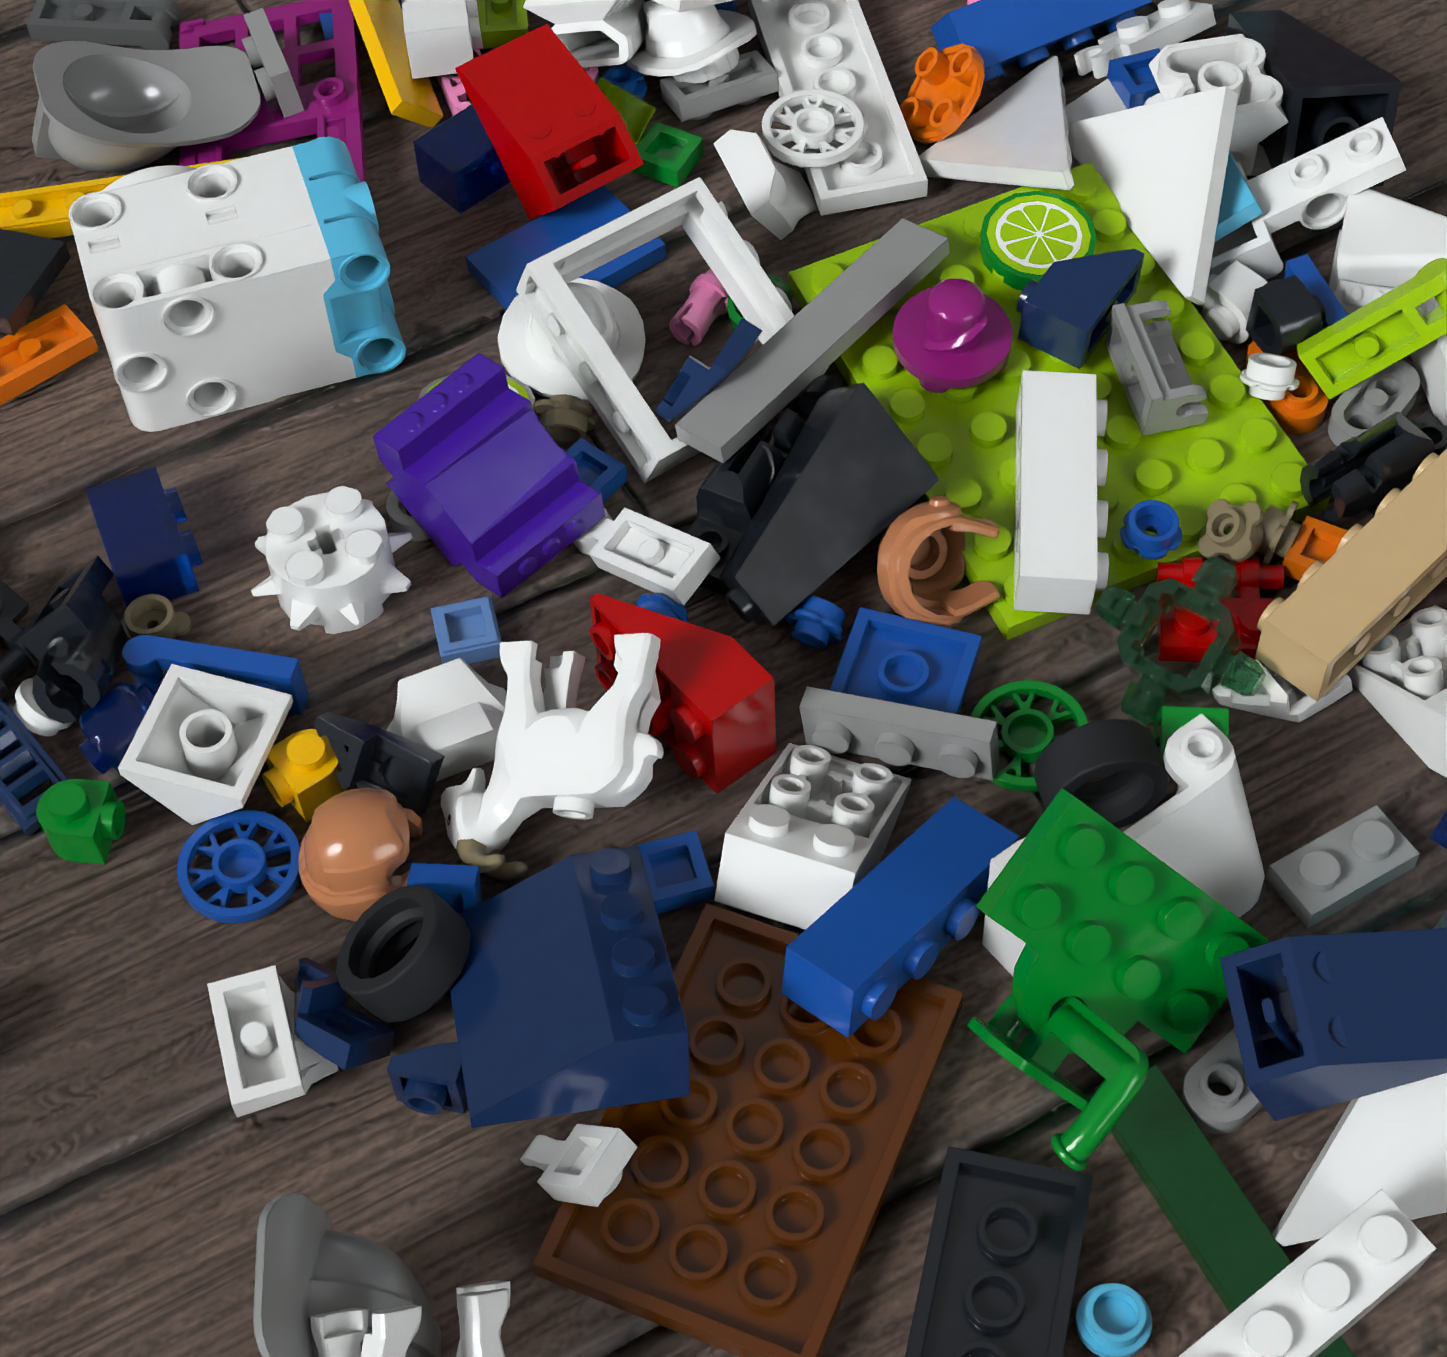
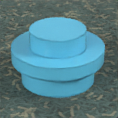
(1113, 1320)

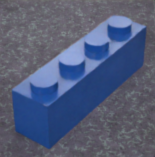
(1027, 28)
(895, 919)

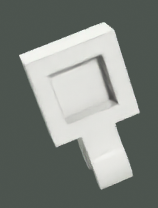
(583, 1165)

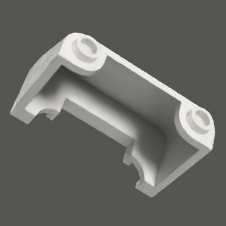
(1197, 832)

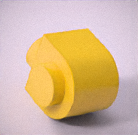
(303, 772)

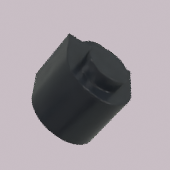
(1284, 315)

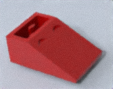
(547, 121)
(711, 691)

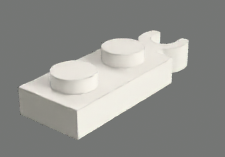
(1169, 25)
(649, 554)

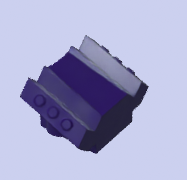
(486, 477)

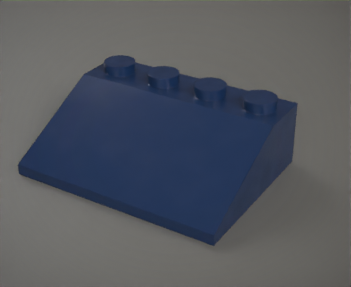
(569, 995)

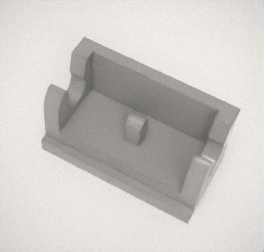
(1153, 369)

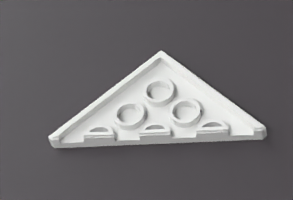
(1013, 138)
(1167, 174)
(1380, 1142)

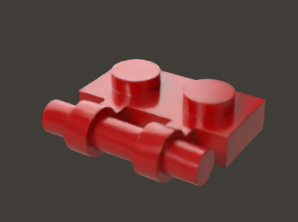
(1187, 636)

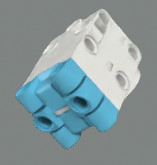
(237, 281)

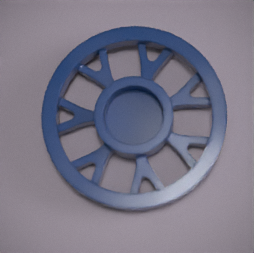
(239, 866)

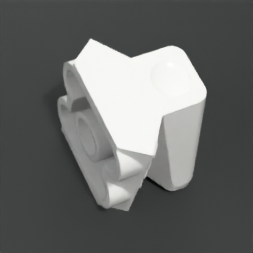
(595, 29)
(1232, 63)
(1382, 247)

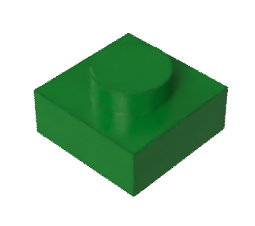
(669, 154)

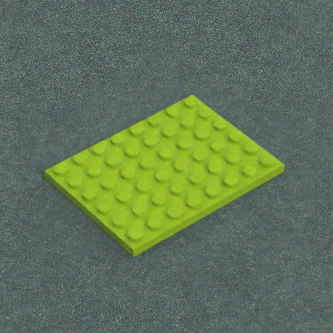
(972, 430)

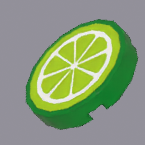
(1030, 233)

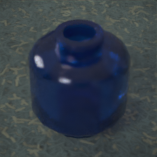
(114, 724)

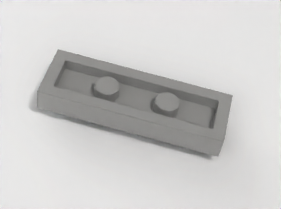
(900, 733)

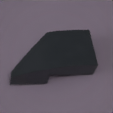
(381, 760)

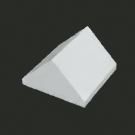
(204, 742)

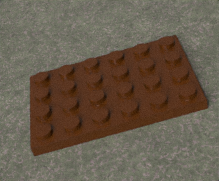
(773, 1170)

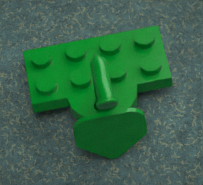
(1105, 947)

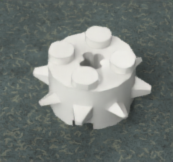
(331, 561)

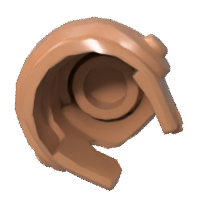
(924, 562)
(355, 849)

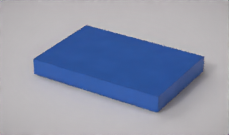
(502, 262)

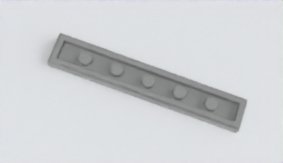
(811, 340)

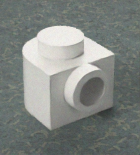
(1229, 302)

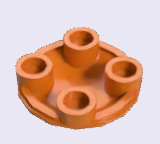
(943, 92)

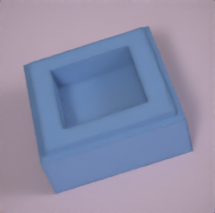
(467, 630)

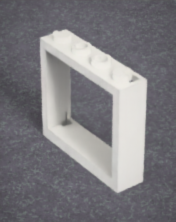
(584, 350)

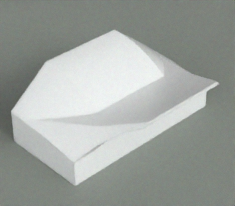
(769, 189)
(451, 714)
(258, 1041)

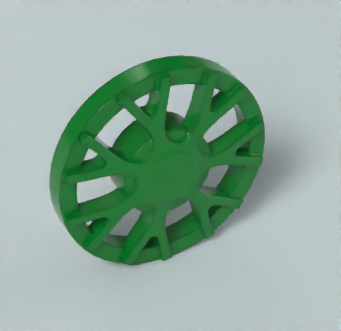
(1027, 729)

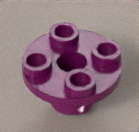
(952, 336)

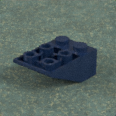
(1338, 1015)

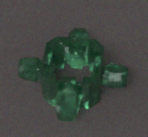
(1139, 619)

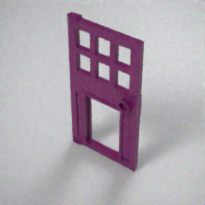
(330, 106)

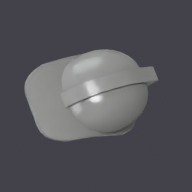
(133, 106)
(314, 1270)

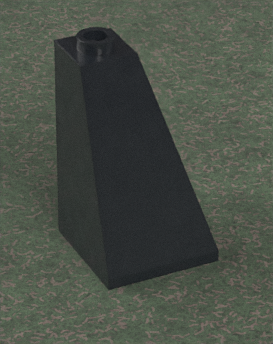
(1322, 83)
(828, 501)

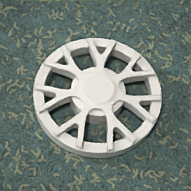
(812, 128)

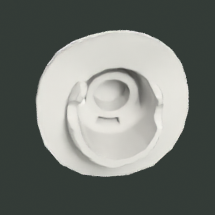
(691, 43)
(535, 362)

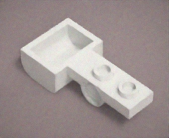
(1308, 191)

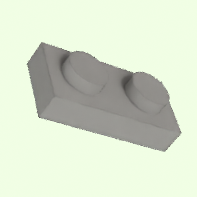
(274, 75)
(741, 86)
(1342, 866)

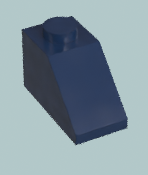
(1074, 302)

